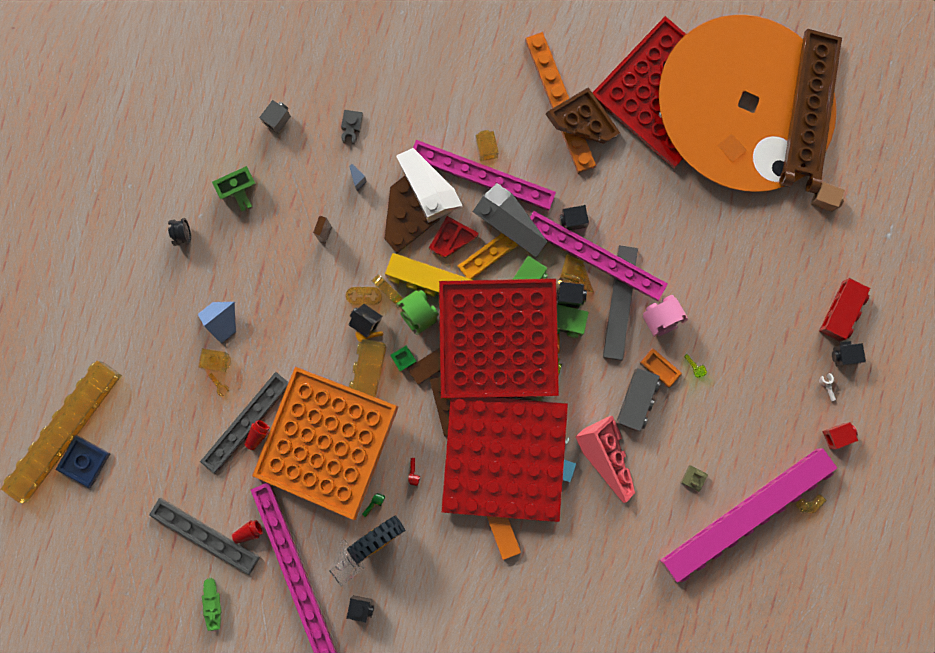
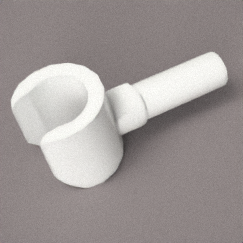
(828, 385)

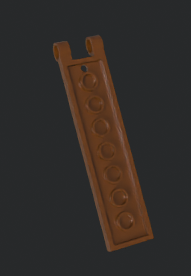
(812, 109)

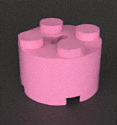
(665, 316)

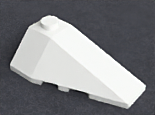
(430, 188)

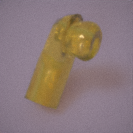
(811, 507)

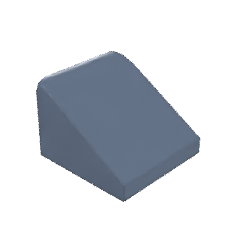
(358, 177)

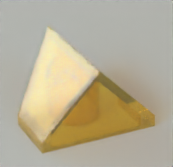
(575, 272)

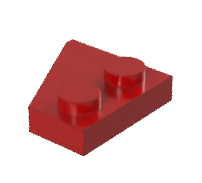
(451, 237)

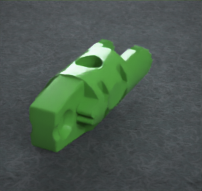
(211, 605)

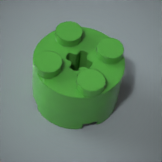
(417, 311)

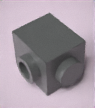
(275, 116)

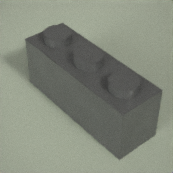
(638, 400)

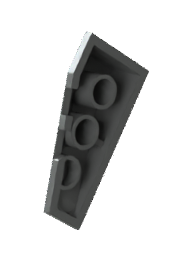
(506, 215)

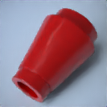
(257, 434)
(247, 532)

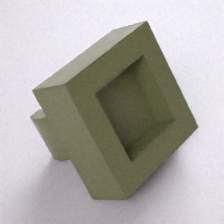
(694, 478)

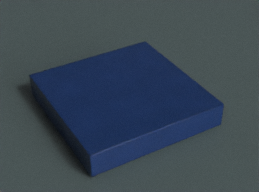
(83, 461)

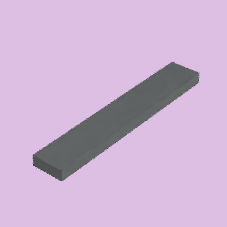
(619, 310)
(240, 428)
(204, 536)

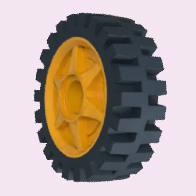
(375, 539)

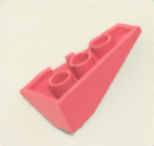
(602, 448)

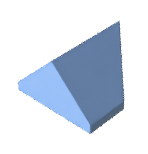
(219, 319)

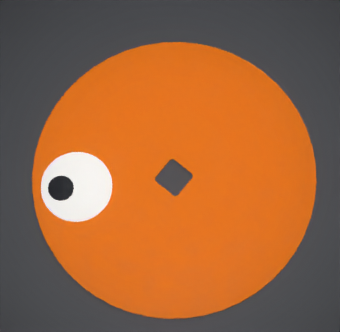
(703, 92)

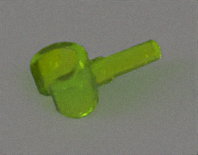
(698, 371)

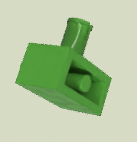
(235, 186)

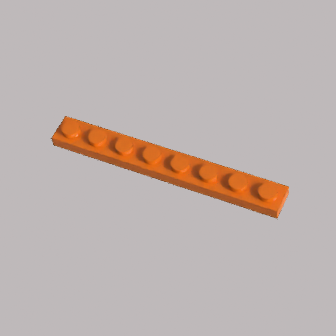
(556, 95)

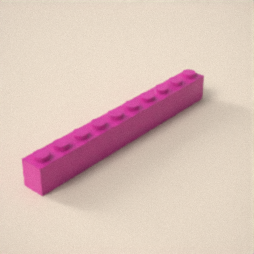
(748, 514)

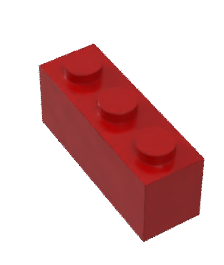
(845, 310)

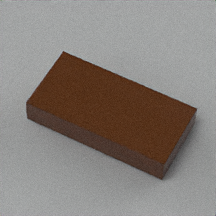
(322, 229)
(426, 367)

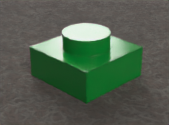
(403, 358)

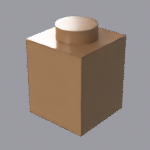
(828, 197)

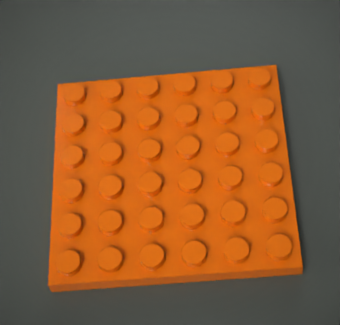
(325, 442)

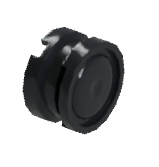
(179, 231)

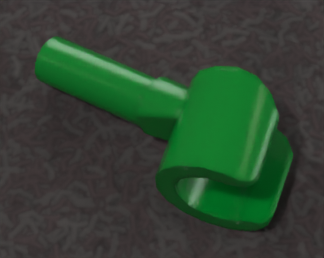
(377, 499)

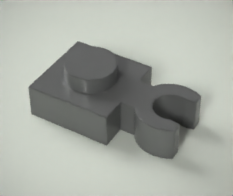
(351, 123)

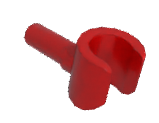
(413, 479)

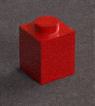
(840, 435)

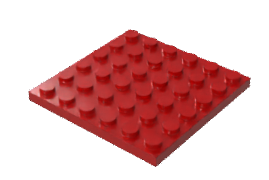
(633, 90)
(498, 338)
(505, 458)

